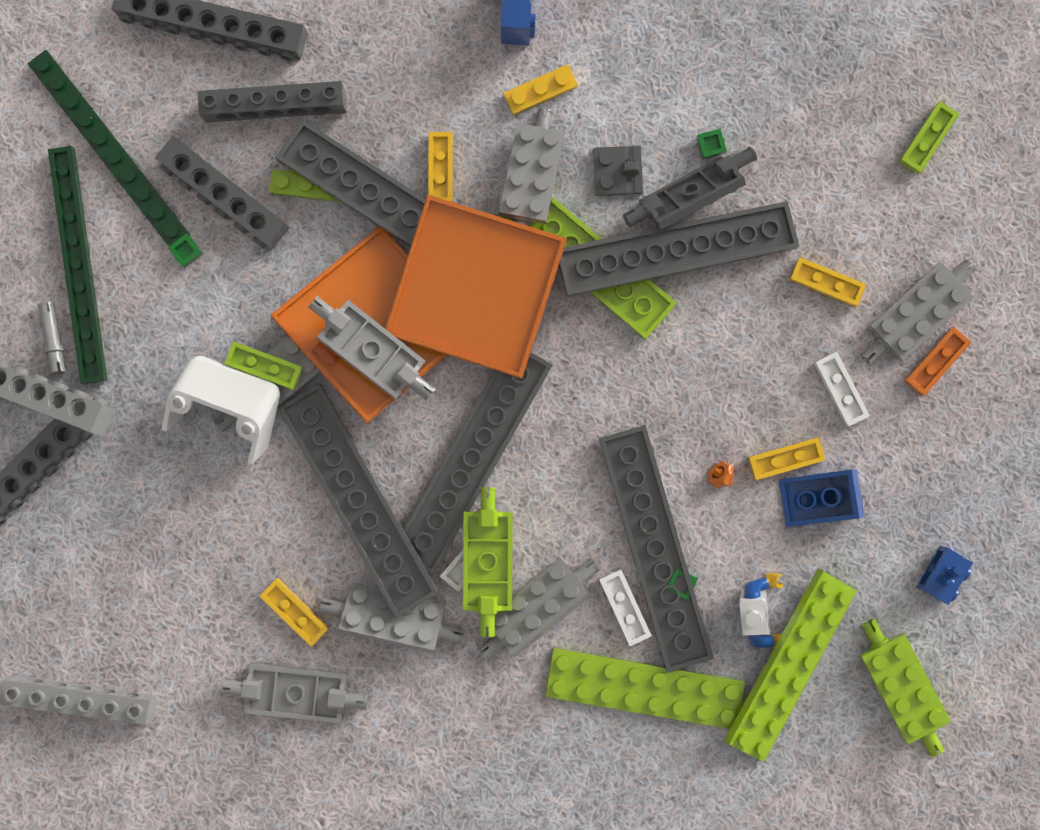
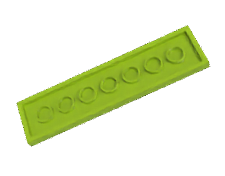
(636, 304)
(790, 665)
(644, 688)

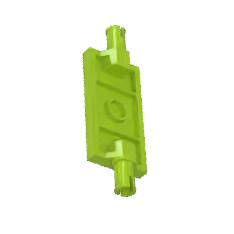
(487, 561)
(904, 687)

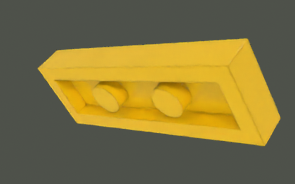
(540, 90)
(440, 165)
(827, 282)
(786, 458)
(294, 612)

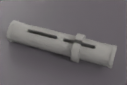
(51, 336)

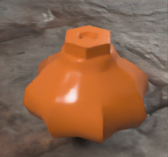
(721, 475)

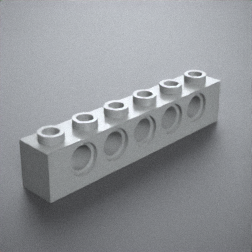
(49, 400)
(78, 699)

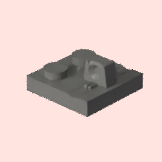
(618, 170)

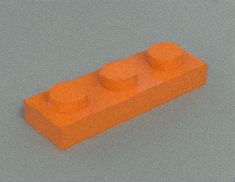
(937, 361)

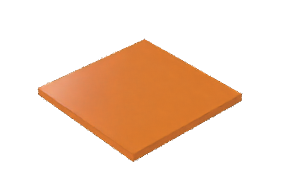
(368, 279)
(475, 286)

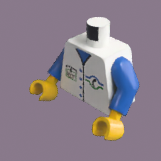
(755, 611)

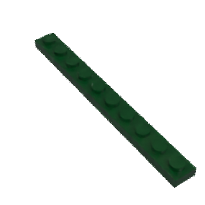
(107, 147)
(77, 265)

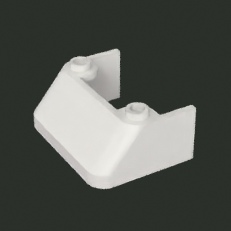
(228, 391)

